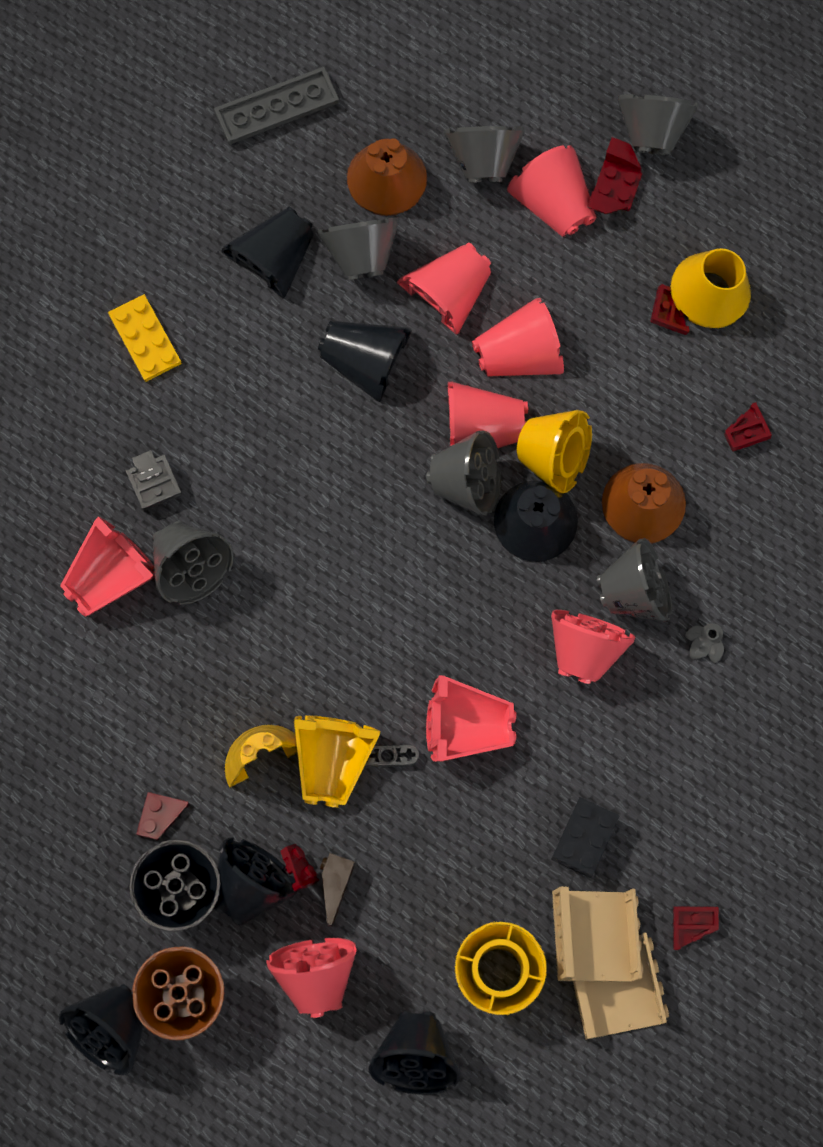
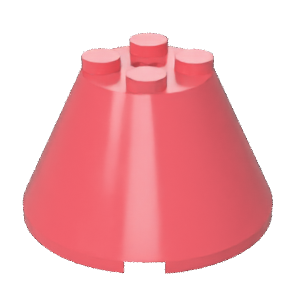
(587, 645)
(314, 973)

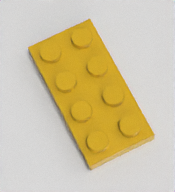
(144, 337)

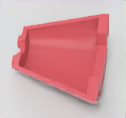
(555, 190)
(450, 283)
(521, 344)
(487, 411)
(105, 569)
(466, 721)

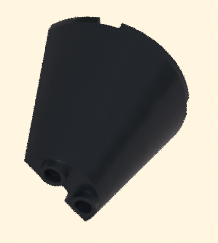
(274, 248)
(364, 353)

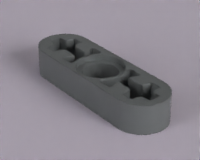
(403, 750)

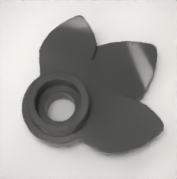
(703, 644)

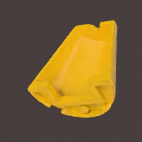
(250, 742)
(331, 757)

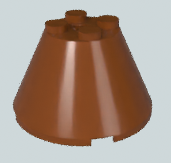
(386, 177)
(643, 503)
(158, 988)

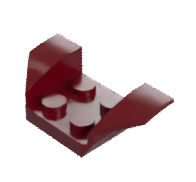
(617, 179)

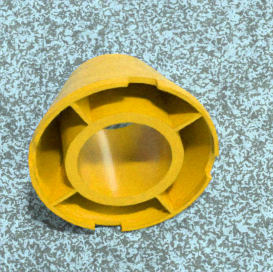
(702, 300)
(556, 447)
(517, 942)

